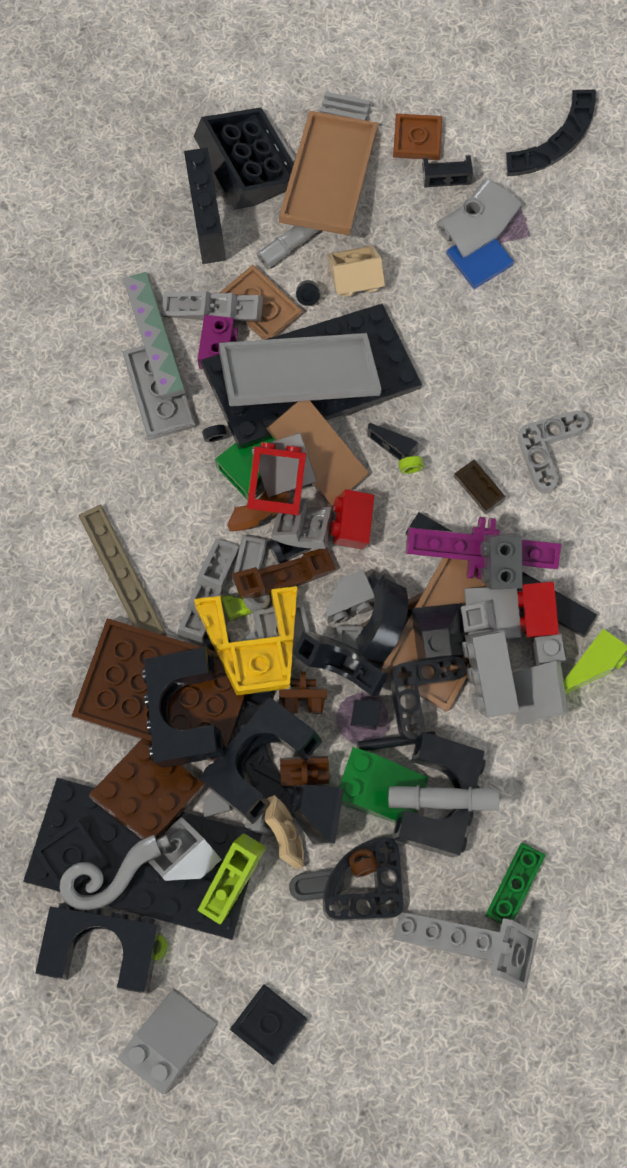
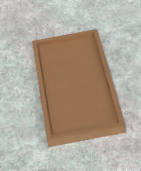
(328, 173)
(444, 588)

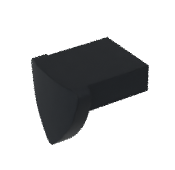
(284, 552)

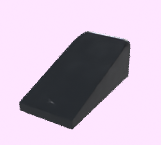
(392, 442)

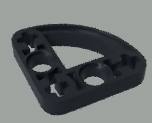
(382, 891)

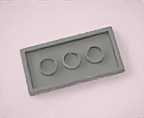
(158, 415)

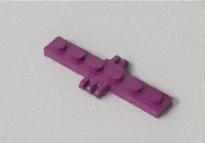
(467, 547)

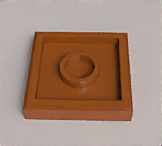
(417, 136)

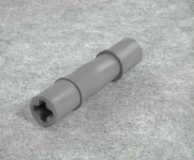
(283, 245)
(444, 798)

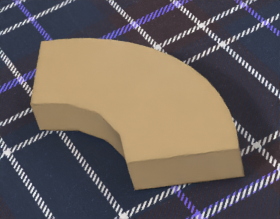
(289, 843)

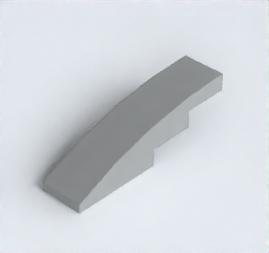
(200, 303)
(210, 583)

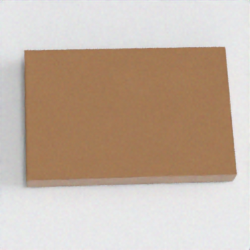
(277, 307)

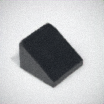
(365, 714)

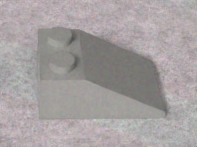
(167, 1042)

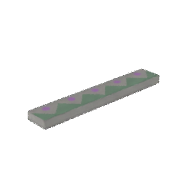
(154, 336)

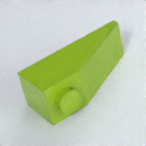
(597, 661)
(231, 877)

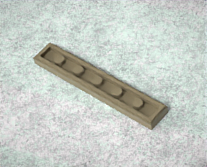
(120, 570)

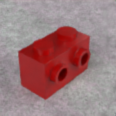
(352, 519)
(539, 609)

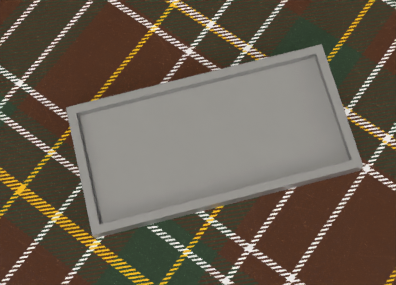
(299, 369)

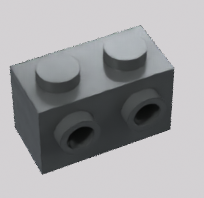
(502, 561)

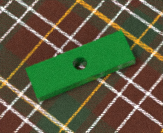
(523, 869)

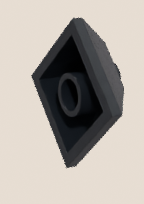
(438, 631)
(317, 811)

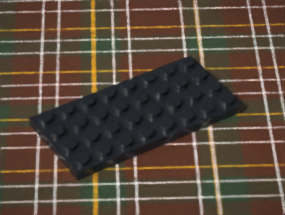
(391, 360)
(147, 891)

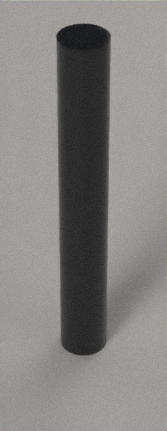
(387, 742)

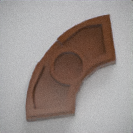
(247, 518)

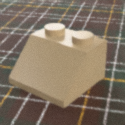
(356, 270)

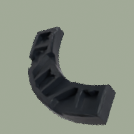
(558, 144)

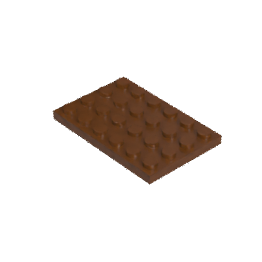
(116, 689)

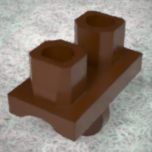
(314, 696)
(298, 772)

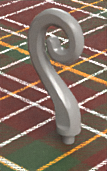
(139, 854)

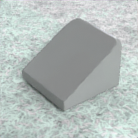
(478, 617)

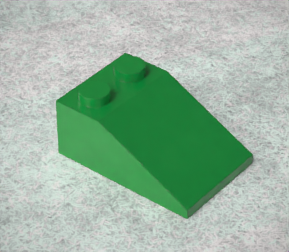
(368, 783)

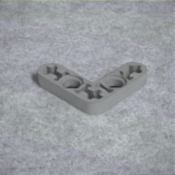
(543, 438)

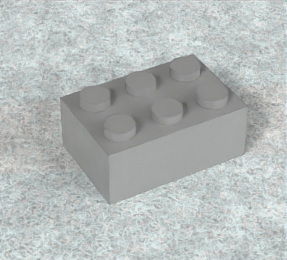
(490, 673)

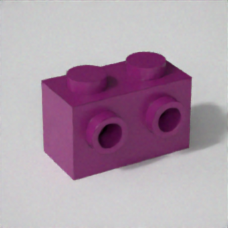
(215, 331)

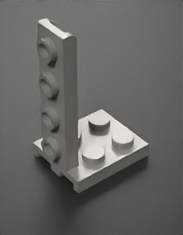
(508, 949)

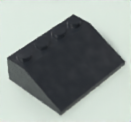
(245, 156)

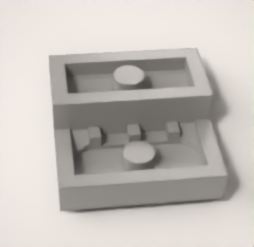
(304, 530)

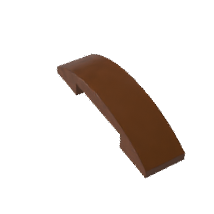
(296, 572)

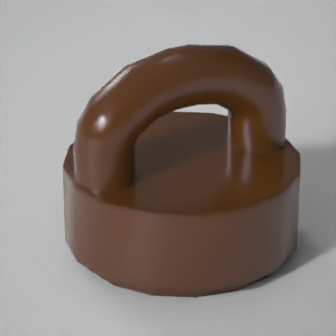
(365, 866)

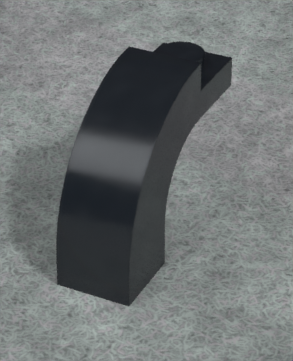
(387, 618)
(342, 659)

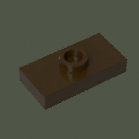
(479, 486)

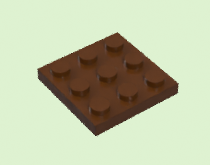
(145, 794)

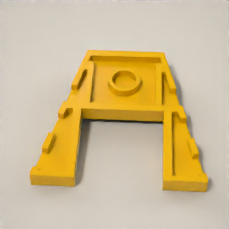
(256, 663)

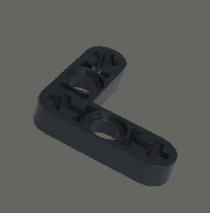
(416, 679)

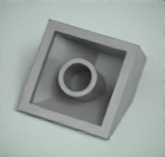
(187, 856)

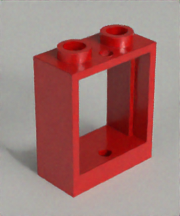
(273, 506)

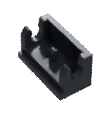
(447, 173)

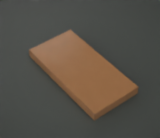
(331, 459)

